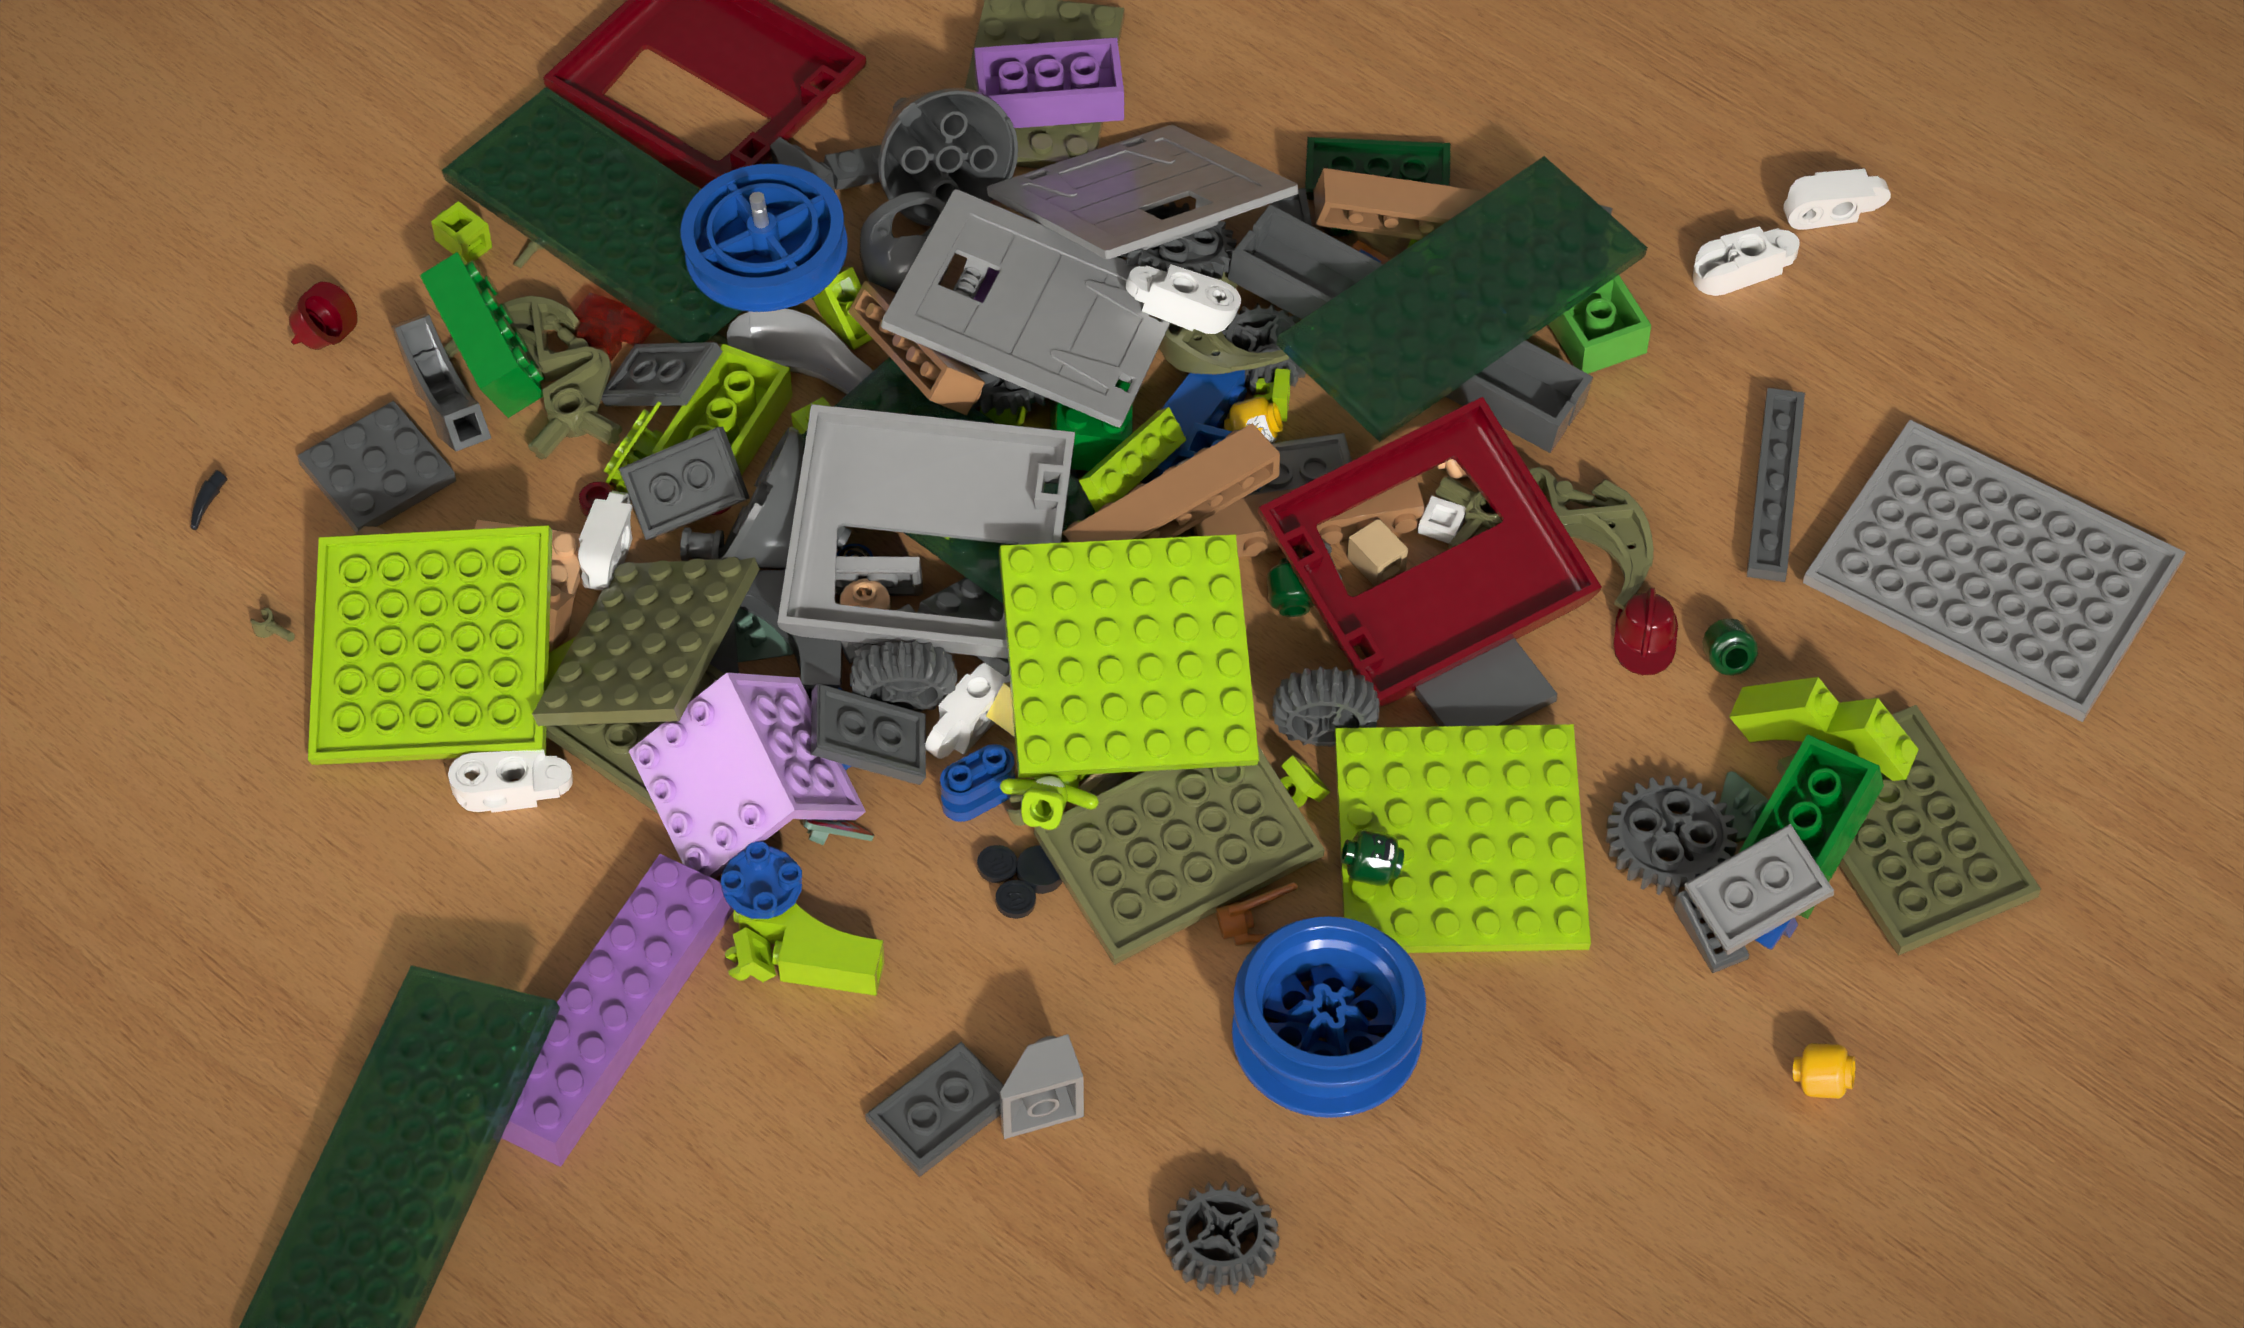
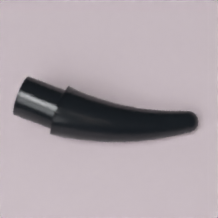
(206, 495)

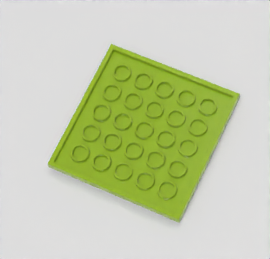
(430, 644)
(1128, 656)
(1483, 834)

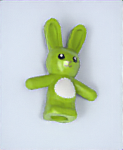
(1047, 797)

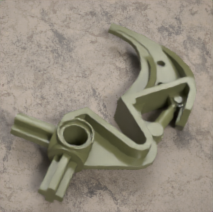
(1195, 350)
(581, 372)
(1609, 525)

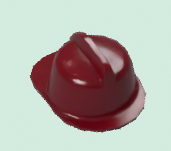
(322, 316)
(1646, 634)

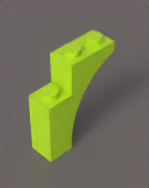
(1807, 707)
(819, 954)

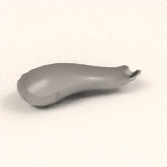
(799, 344)

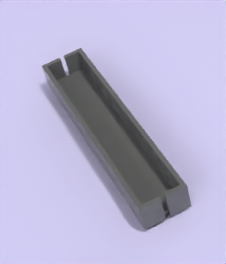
(1306, 268)

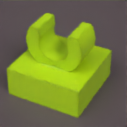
(1277, 391)
(1304, 780)
(753, 956)

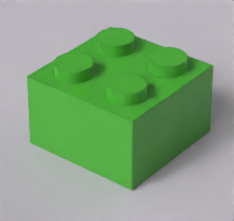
(1603, 328)

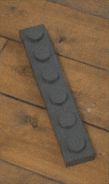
(1776, 485)

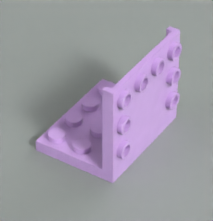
(740, 769)

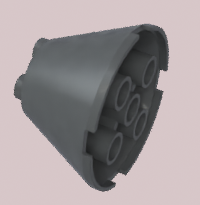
(943, 145)
(767, 521)

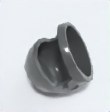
(888, 258)

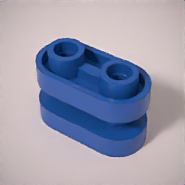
(974, 782)

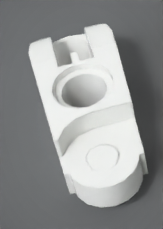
(1833, 198)
(1743, 259)
(1185, 297)
(605, 540)
(965, 712)
(484, 779)

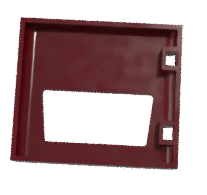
(733, 45)
(1461, 598)

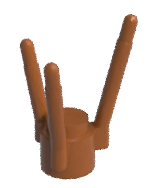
(1237, 917)

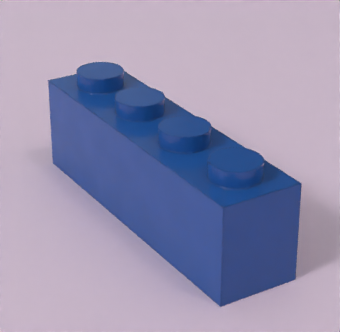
(1204, 401)

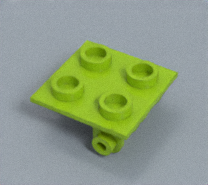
(634, 447)

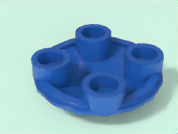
(761, 881)

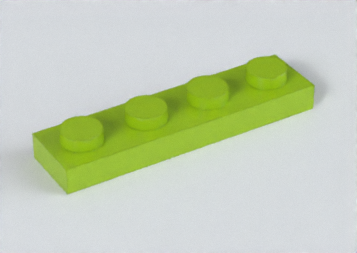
(1133, 459)

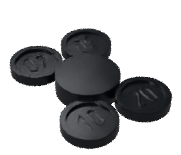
(1034, 875)

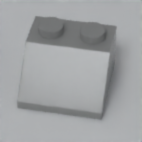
(1042, 1088)

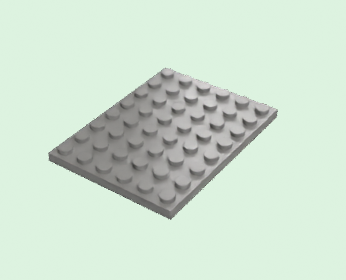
(1995, 569)

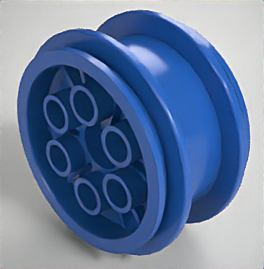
(1350, 1069)

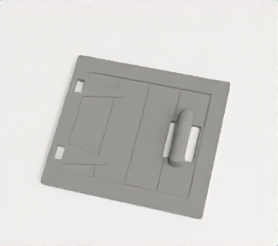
(1105, 192)
(1050, 319)

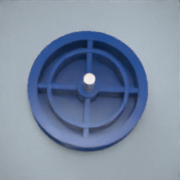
(764, 237)

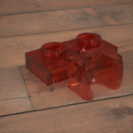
(610, 323)

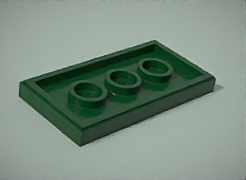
(1394, 159)

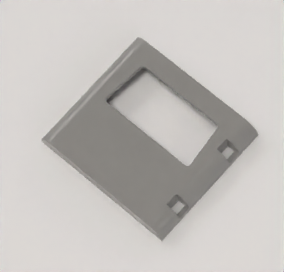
(916, 480)

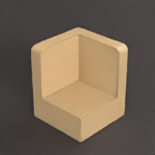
(1377, 553)

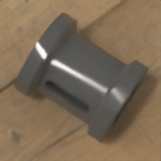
(701, 545)

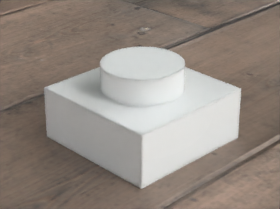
(1442, 519)

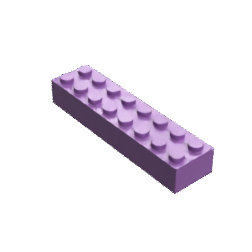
(616, 1004)

